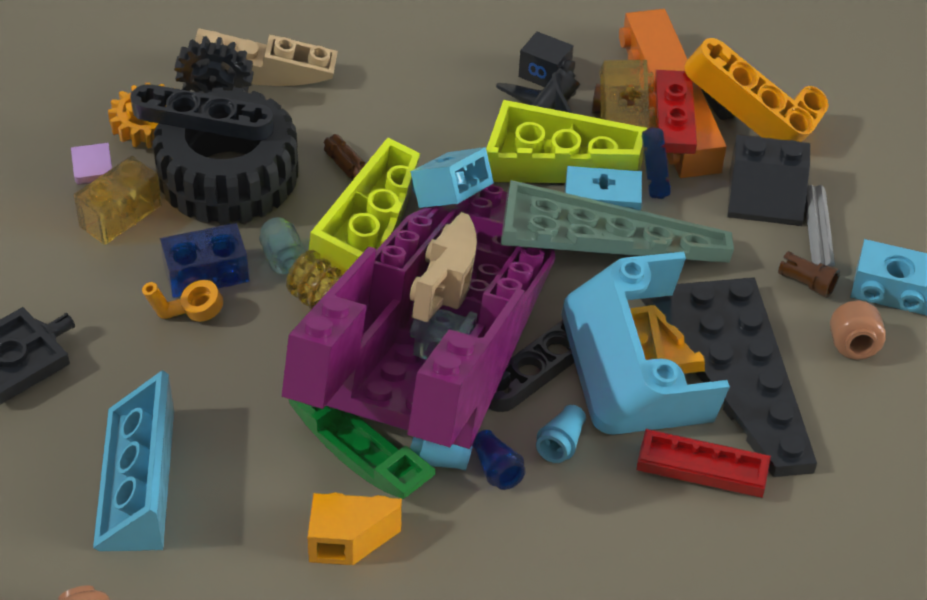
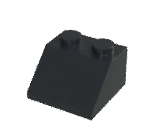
(768, 180)

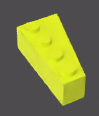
(541, 142)
(367, 207)

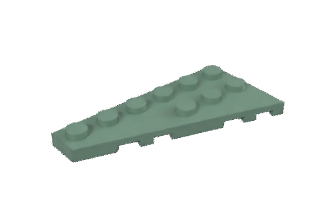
(575, 223)

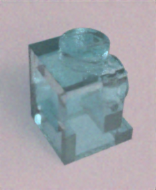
(430, 333)

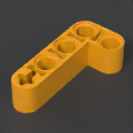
(752, 95)

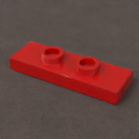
(676, 111)
(703, 463)

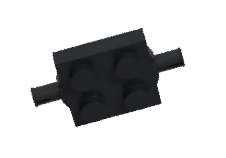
(29, 351)

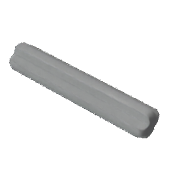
(819, 226)

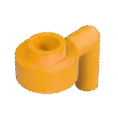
(198, 300)

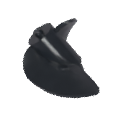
(553, 96)

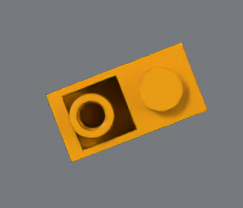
(350, 527)

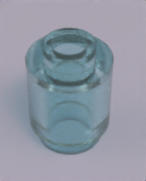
(280, 244)

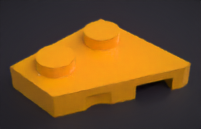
(664, 340)

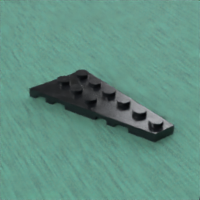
(738, 345)

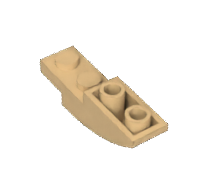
(282, 59)
(449, 269)

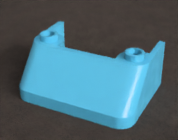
(617, 381)

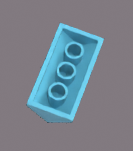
(136, 469)

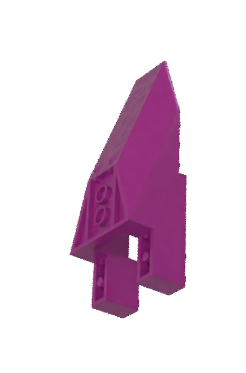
(358, 343)

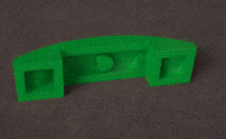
(366, 450)

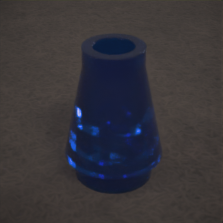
(499, 461)

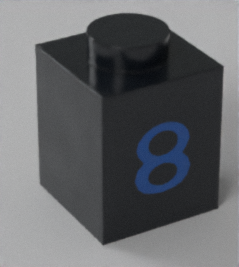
(543, 57)

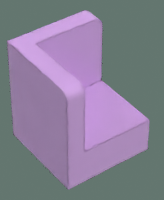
(90, 162)

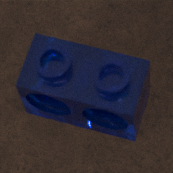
(205, 255)

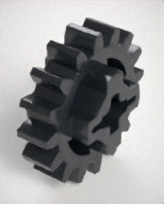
(213, 66)

